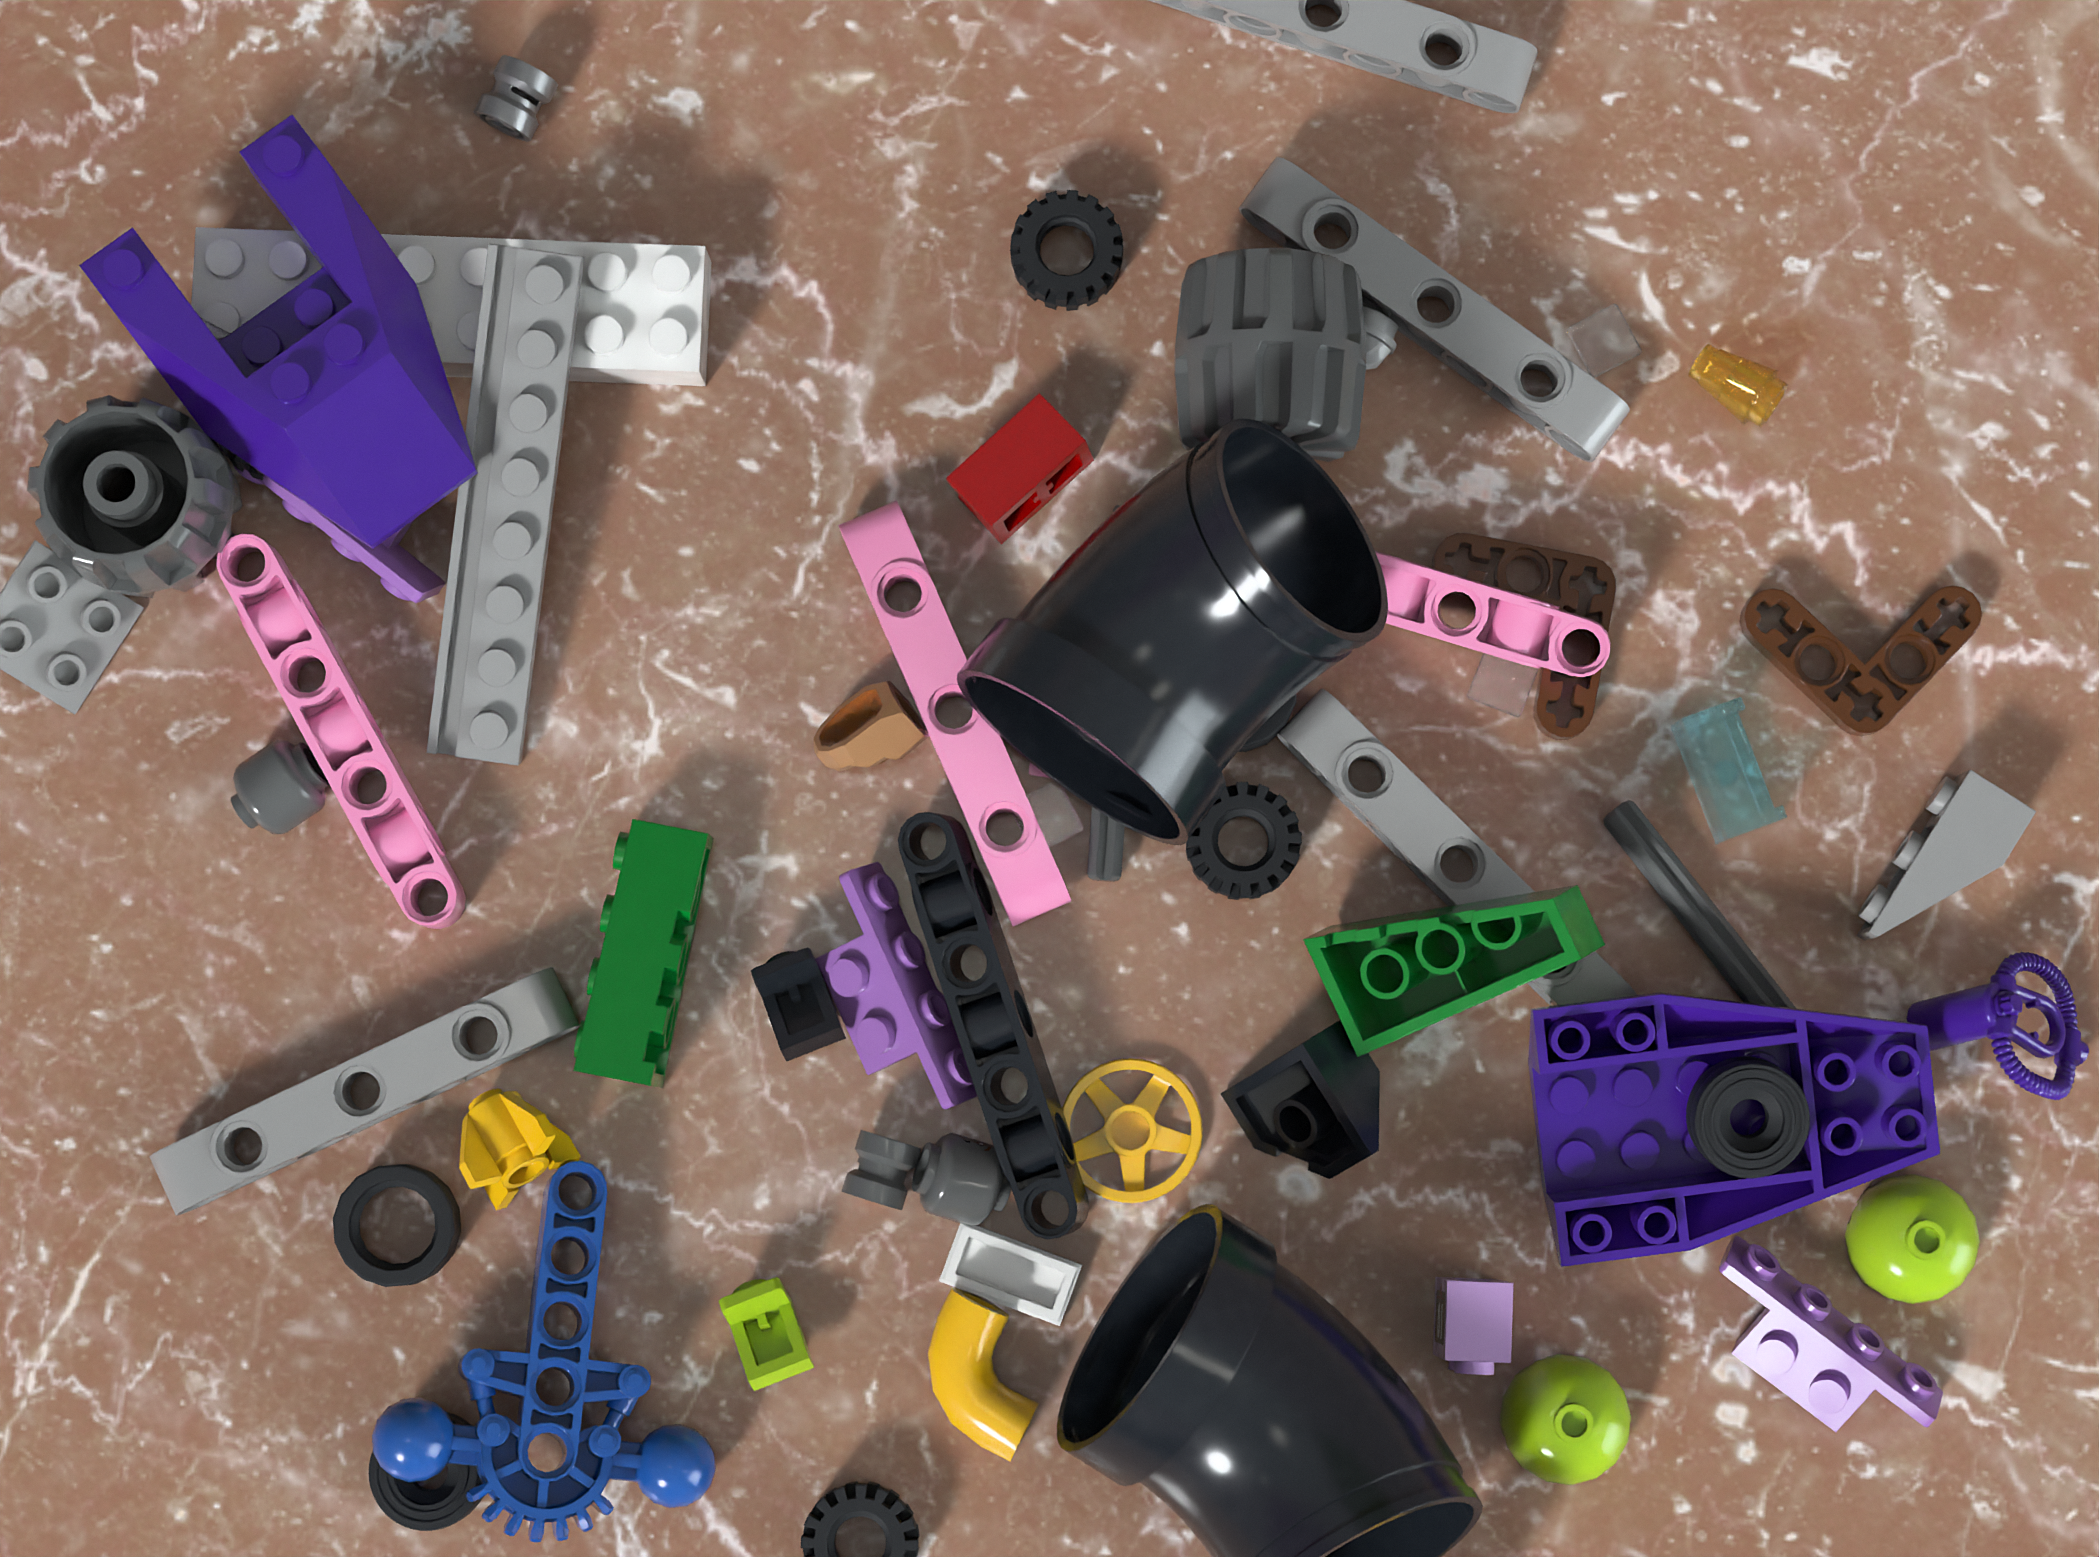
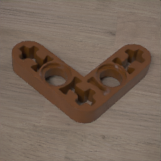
(1556, 570)
(1876, 672)

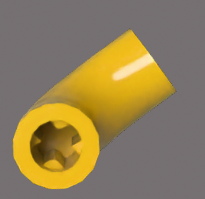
(965, 1375)

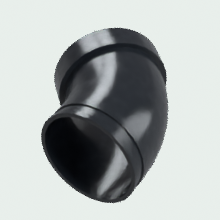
(1182, 629)
(1258, 1409)

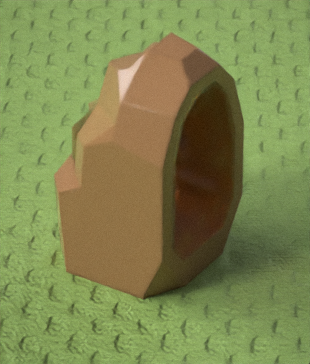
(869, 729)

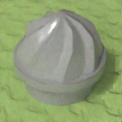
(1378, 336)

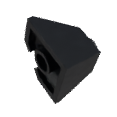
(1313, 1104)

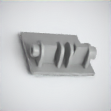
(59, 627)

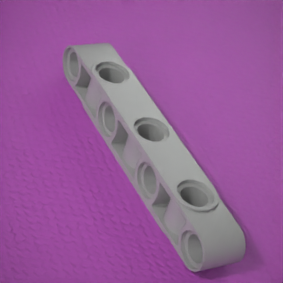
(1389, 42)
(1476, 337)
(1422, 828)
(322, 1108)

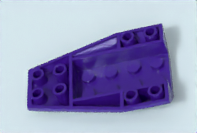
(1616, 1136)

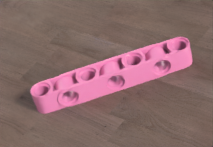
(1503, 624)
(340, 731)
(969, 754)

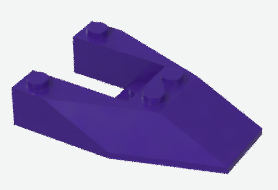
(330, 382)

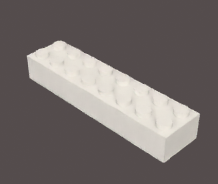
(636, 315)

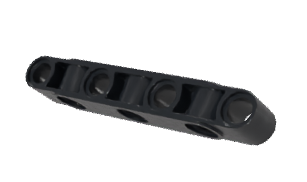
(993, 1024)

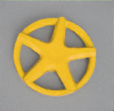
(1132, 1129)

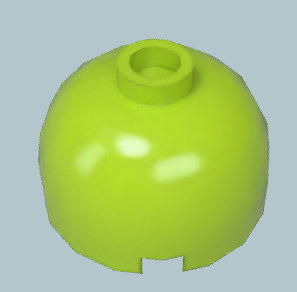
(1912, 1238)
(1565, 1419)

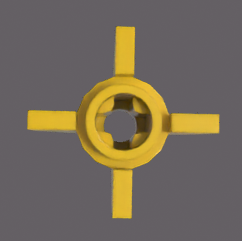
(509, 1145)

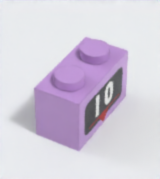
(1473, 1323)

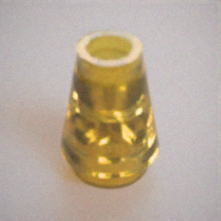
(1740, 385)

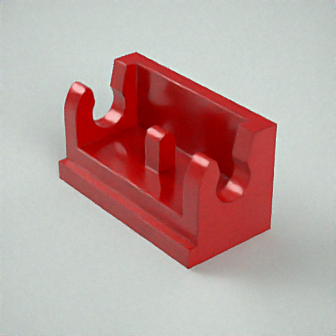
(1020, 468)

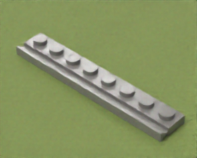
(507, 505)

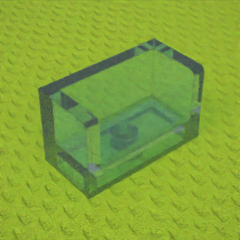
(1725, 771)

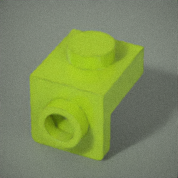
(766, 1332)

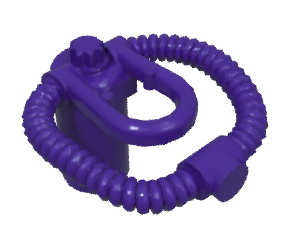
(1993, 1012)

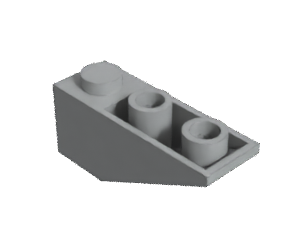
(1963, 841)

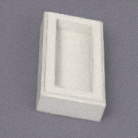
(1010, 1273)

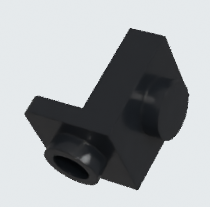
(798, 1003)

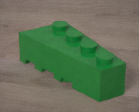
(643, 954)
(1433, 963)

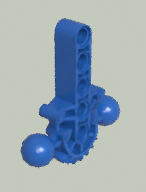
(670, 1465)

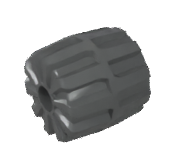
(1273, 344)
(134, 496)

